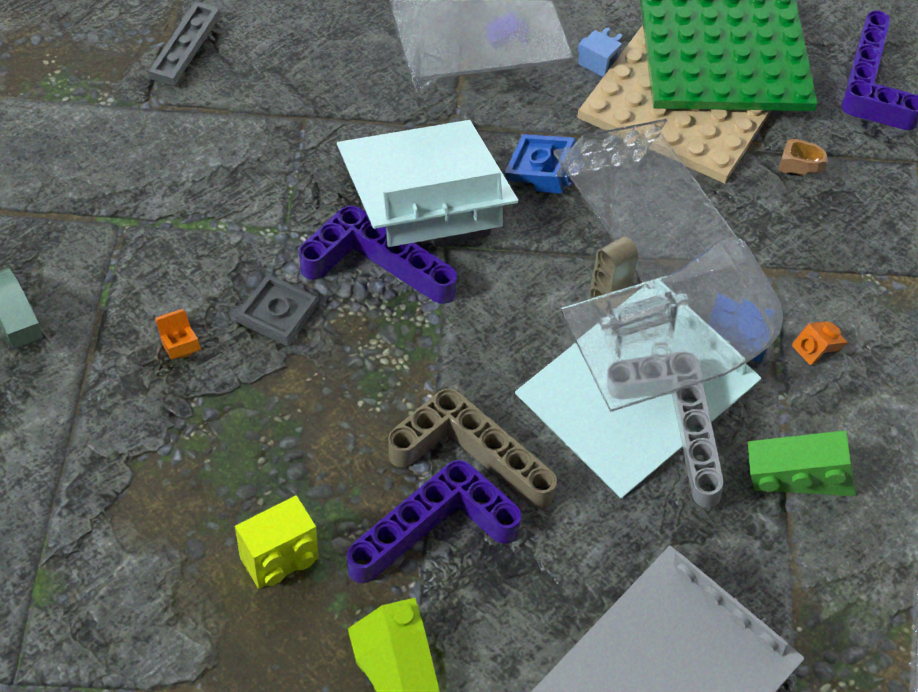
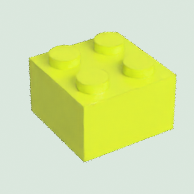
(277, 542)

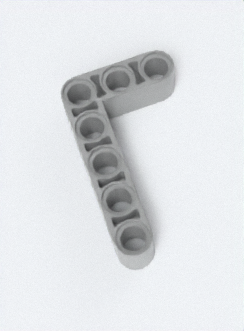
(698, 444)

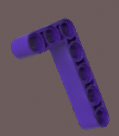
(870, 100)
(353, 230)
(430, 514)

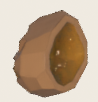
(802, 158)

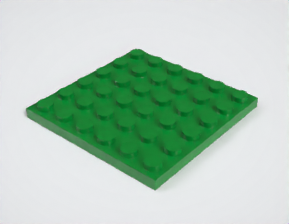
(727, 55)

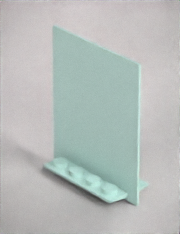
(428, 182)
(623, 443)

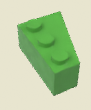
(803, 464)

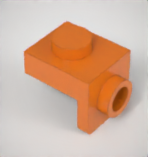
(177, 334)
(818, 339)

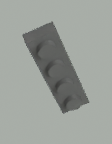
(184, 43)

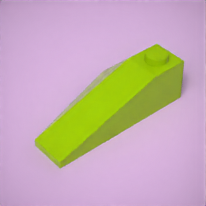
(394, 649)

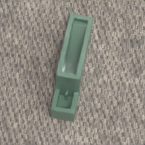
(16, 314)

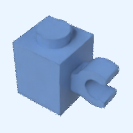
(599, 51)

